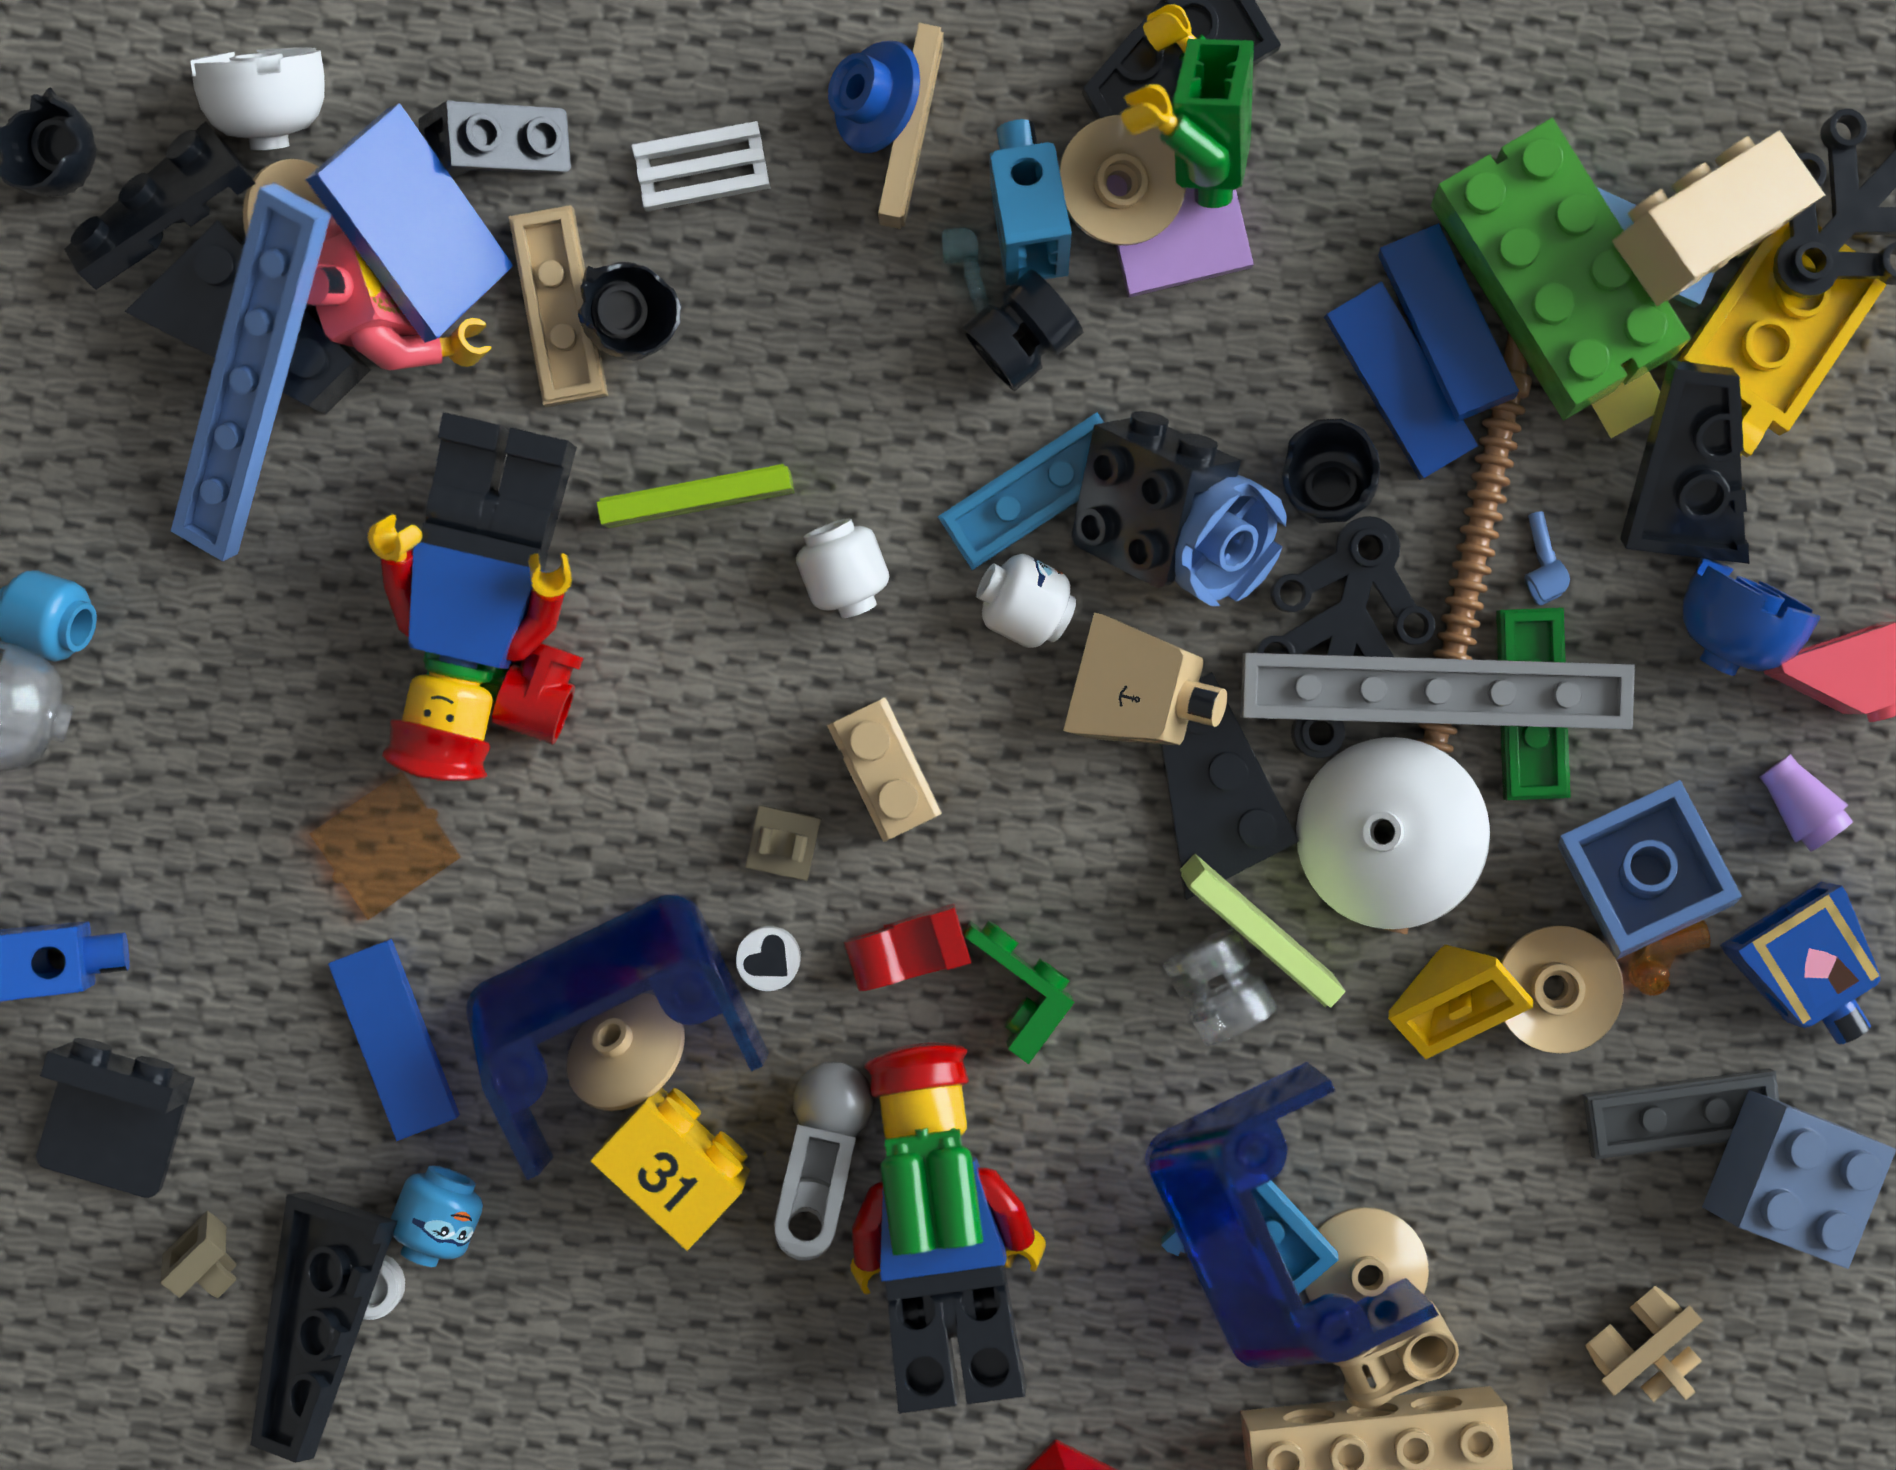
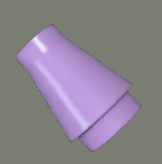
(1805, 803)

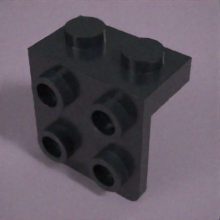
(1142, 491)
(112, 1116)

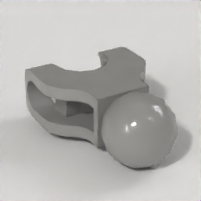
(831, 1110)

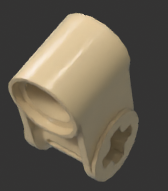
(1400, 1363)

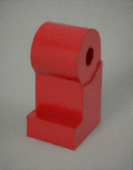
(908, 949)

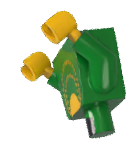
(1209, 107)

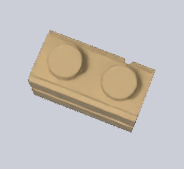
(884, 769)

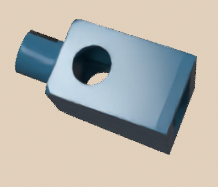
(1029, 204)

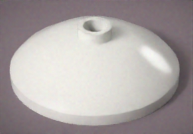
(1436, 841)

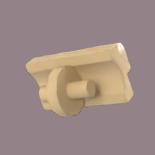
(1668, 1326)

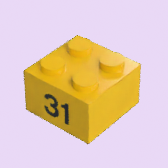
(674, 1165)

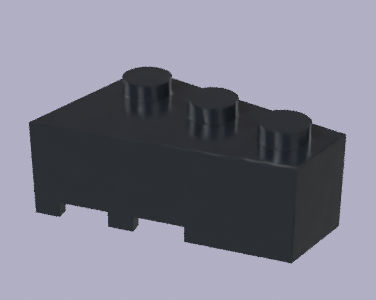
(193, 304)

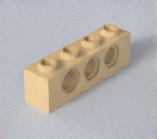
(1406, 1433)

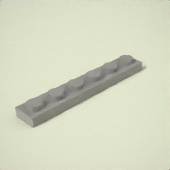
(1437, 691)

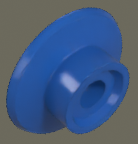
(874, 95)

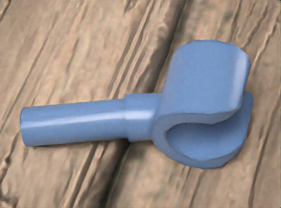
(1552, 577)

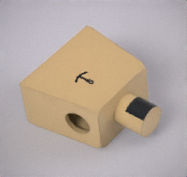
(1139, 688)

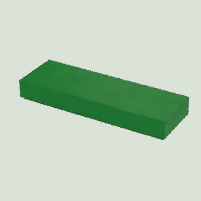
(1533, 757)

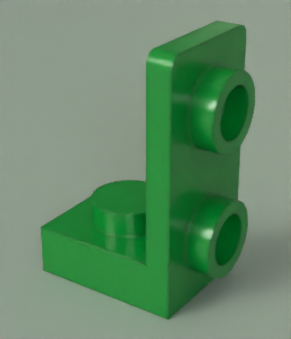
(1031, 1020)

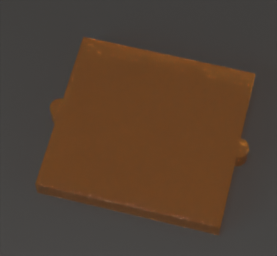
(385, 845)

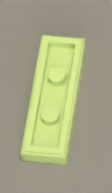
(1261, 931)

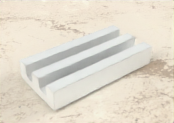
(699, 141)

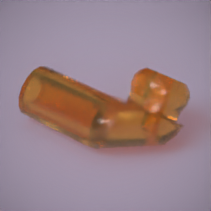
(1651, 964)

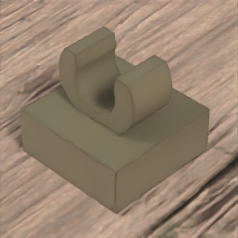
(783, 842)
(199, 1258)

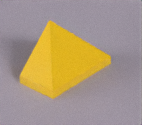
(1456, 999)

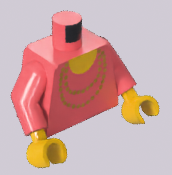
(363, 315)

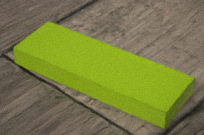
(695, 496)

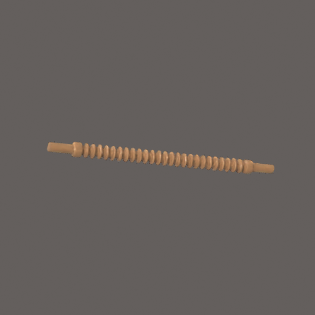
(1479, 534)

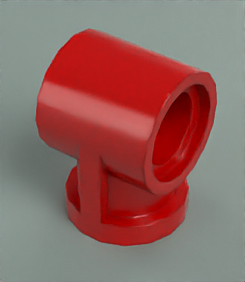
(538, 694)

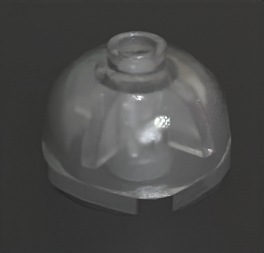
(29, 707)

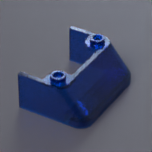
(646, 948)
(1206, 1183)

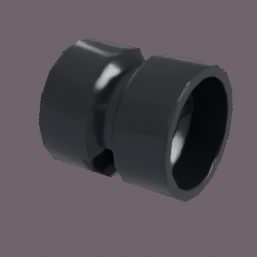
(1040, 315)

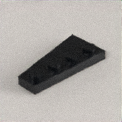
(317, 1306)

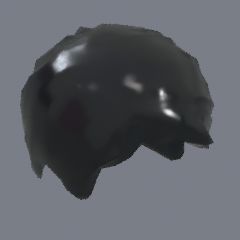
(47, 147)
(628, 310)

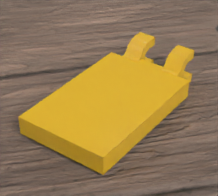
(1777, 339)

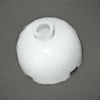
(261, 93)

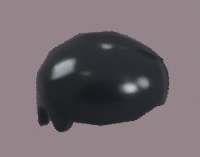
(1331, 470)

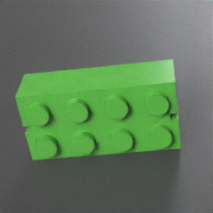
(1551, 272)

